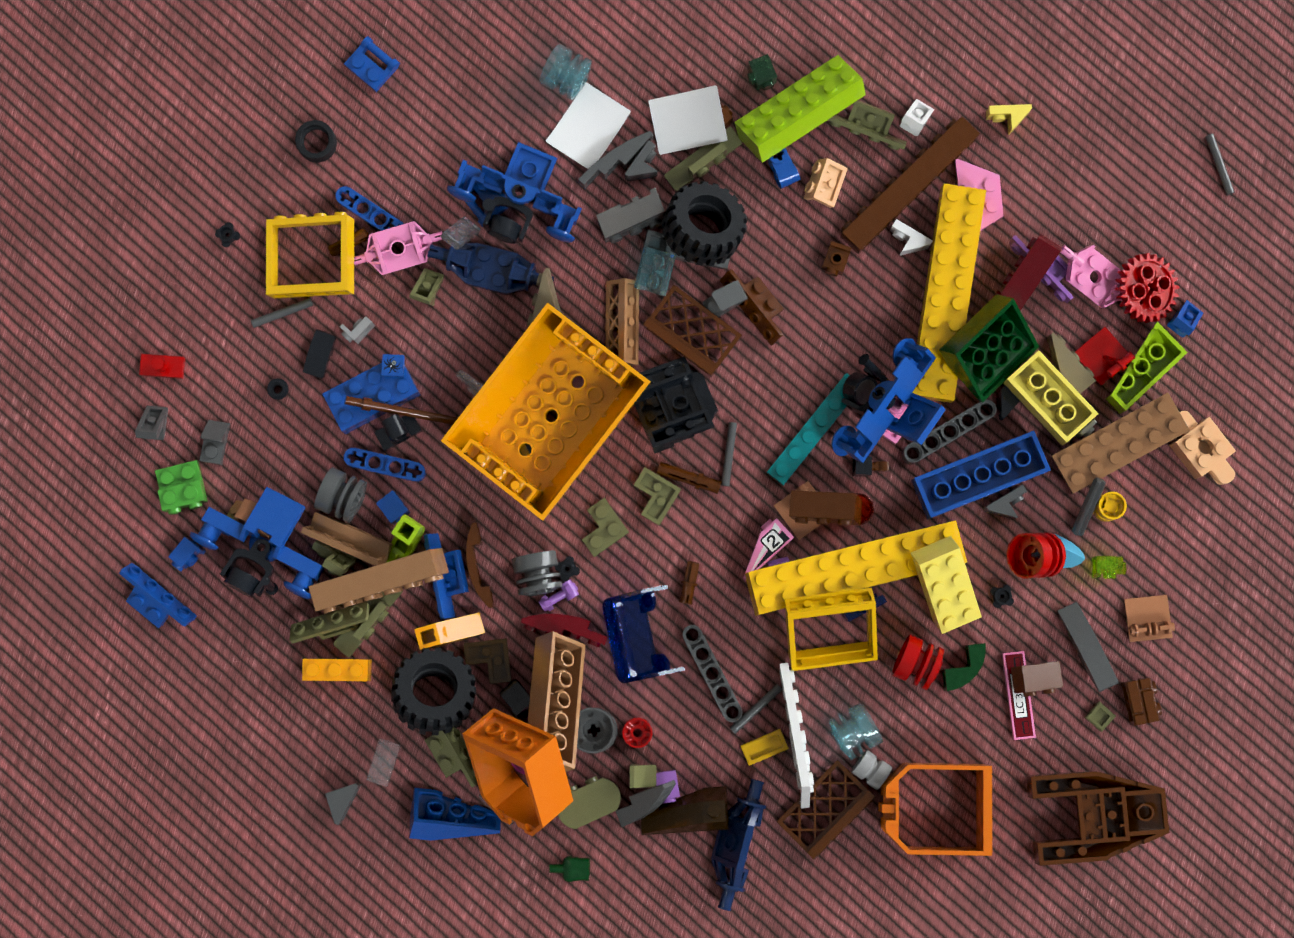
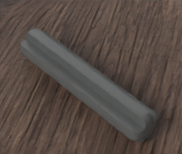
(1088, 506)

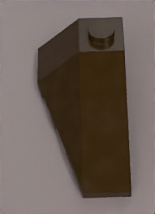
(694, 812)

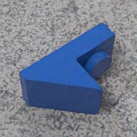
(1185, 319)

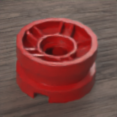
(629, 737)

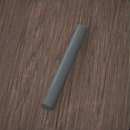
(1219, 164)
(282, 312)
(729, 451)
(756, 708)

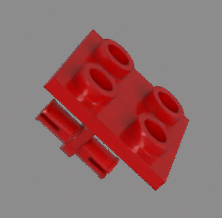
(1104, 356)

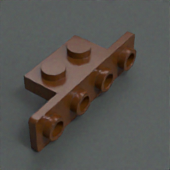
(759, 306)

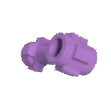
(568, 590)

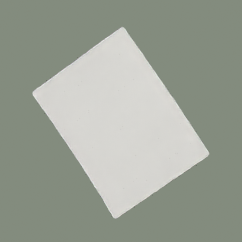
(688, 120)
(588, 126)

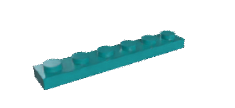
(809, 435)

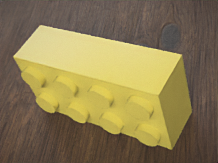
(1050, 398)
(946, 584)

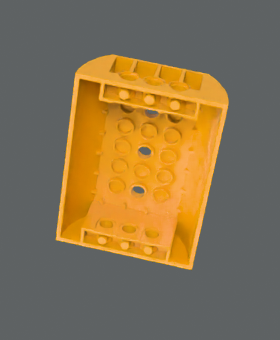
(522, 391)

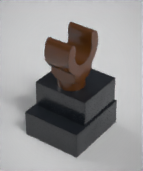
(865, 469)

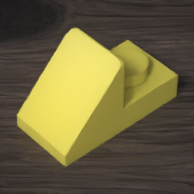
(1013, 114)

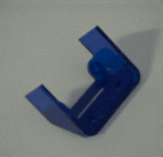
(632, 636)

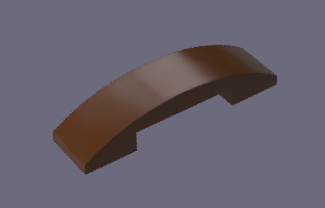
(474, 539)

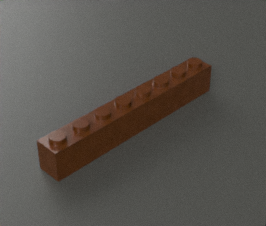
(909, 185)

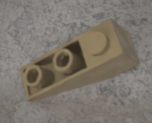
(545, 295)
(1068, 364)

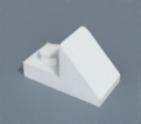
(916, 117)
(916, 240)

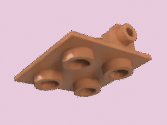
(783, 507)
(1148, 618)

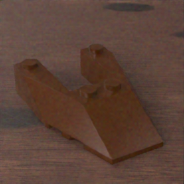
(1110, 812)

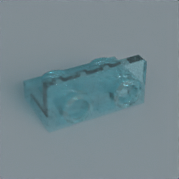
(654, 271)

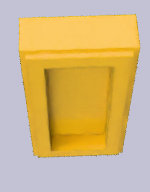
(764, 747)

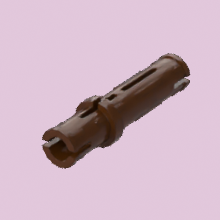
(689, 477)

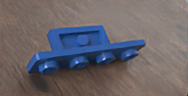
(453, 582)
(153, 600)

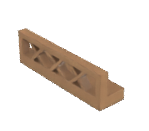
(626, 320)
(348, 539)

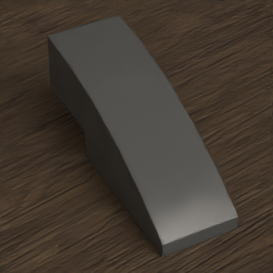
(644, 803)

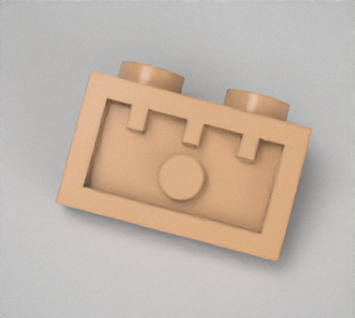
(825, 182)

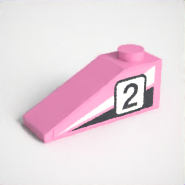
(769, 543)

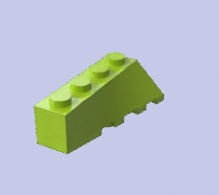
(1151, 362)

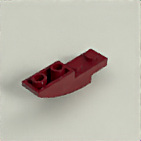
(559, 623)

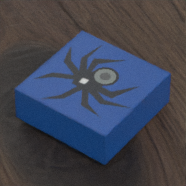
(393, 365)

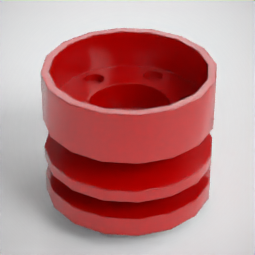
(1036, 555)
(918, 662)

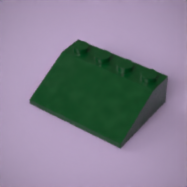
(990, 346)

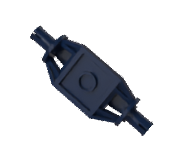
(488, 267)
(733, 844)

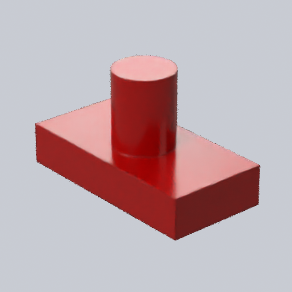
(162, 366)

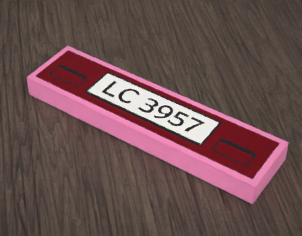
(1019, 706)

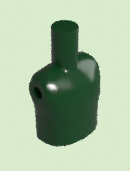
(573, 869)

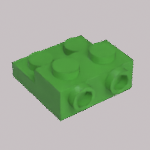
(181, 487)

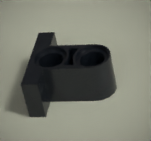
(397, 430)
(517, 698)

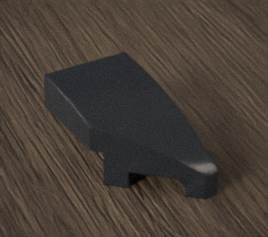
(1006, 402)

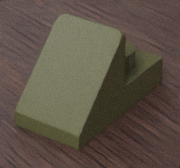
(427, 287)
(642, 776)

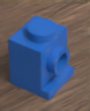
(185, 554)

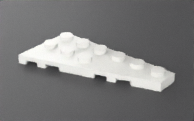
(797, 738)

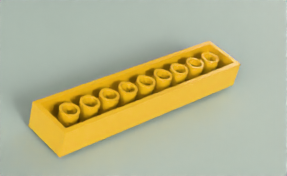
(949, 283)
(844, 568)

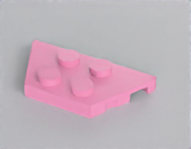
(976, 177)

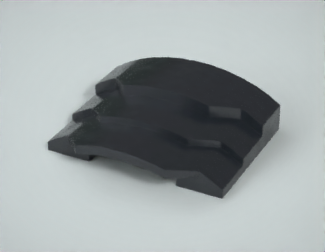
(674, 404)

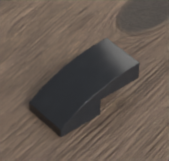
(319, 353)

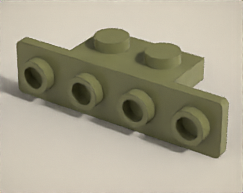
(870, 122)
(701, 160)
(378, 608)
(330, 624)
(452, 754)

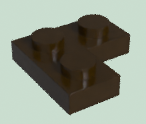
(493, 653)

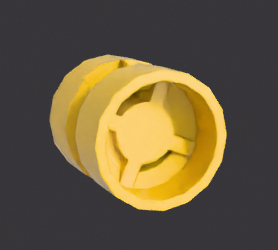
(1110, 507)

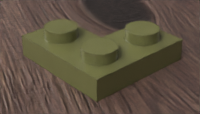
(662, 495)
(609, 530)
(336, 561)

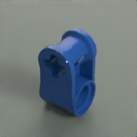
(783, 170)

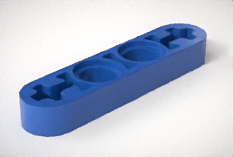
(372, 212)
(385, 463)

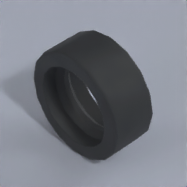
(308, 127)

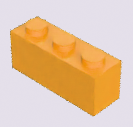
(336, 670)

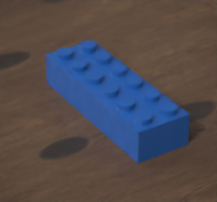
(980, 475)

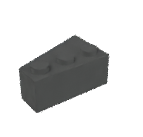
(631, 217)

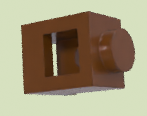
(836, 268)

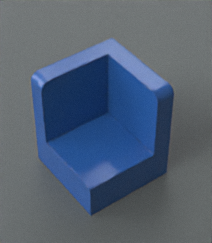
(393, 507)

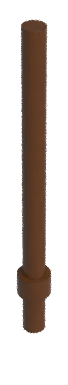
(367, 404)

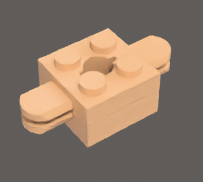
(1204, 450)

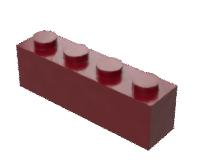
(1030, 270)

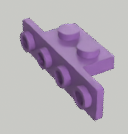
(1054, 274)

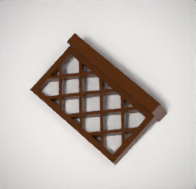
(680, 345)
(839, 823)

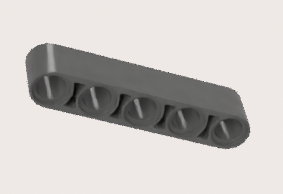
(956, 425)
(714, 684)

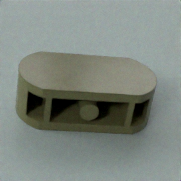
(591, 802)

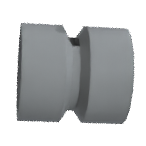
(871, 769)

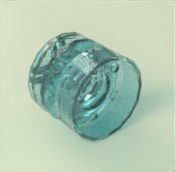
(568, 72)
(855, 731)

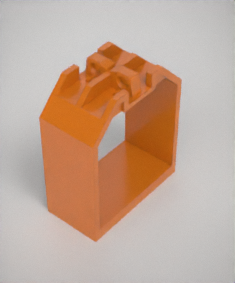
(503, 740)
(890, 809)

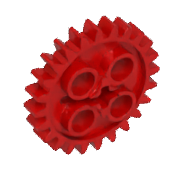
(1147, 288)

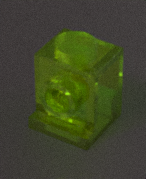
(1108, 567)

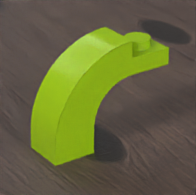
(406, 537)

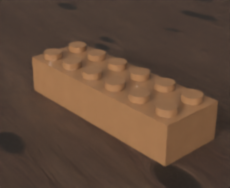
(1120, 443)
(379, 579)
(557, 691)

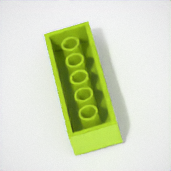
(800, 108)

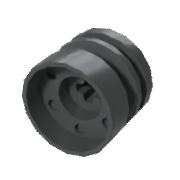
(344, 496)
(537, 573)
(605, 738)

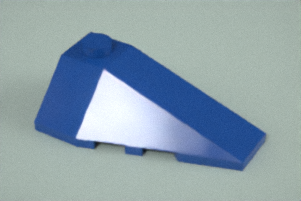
(447, 818)

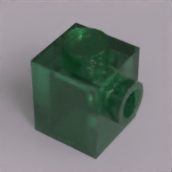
(762, 73)

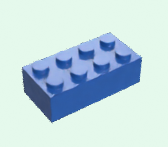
(370, 385)

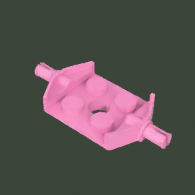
(415, 252)
(1079, 270)

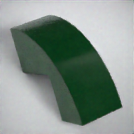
(958, 677)

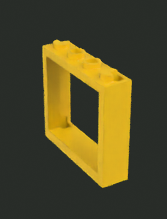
(344, 287)
(827, 605)

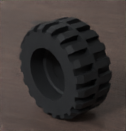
(714, 204)
(439, 665)

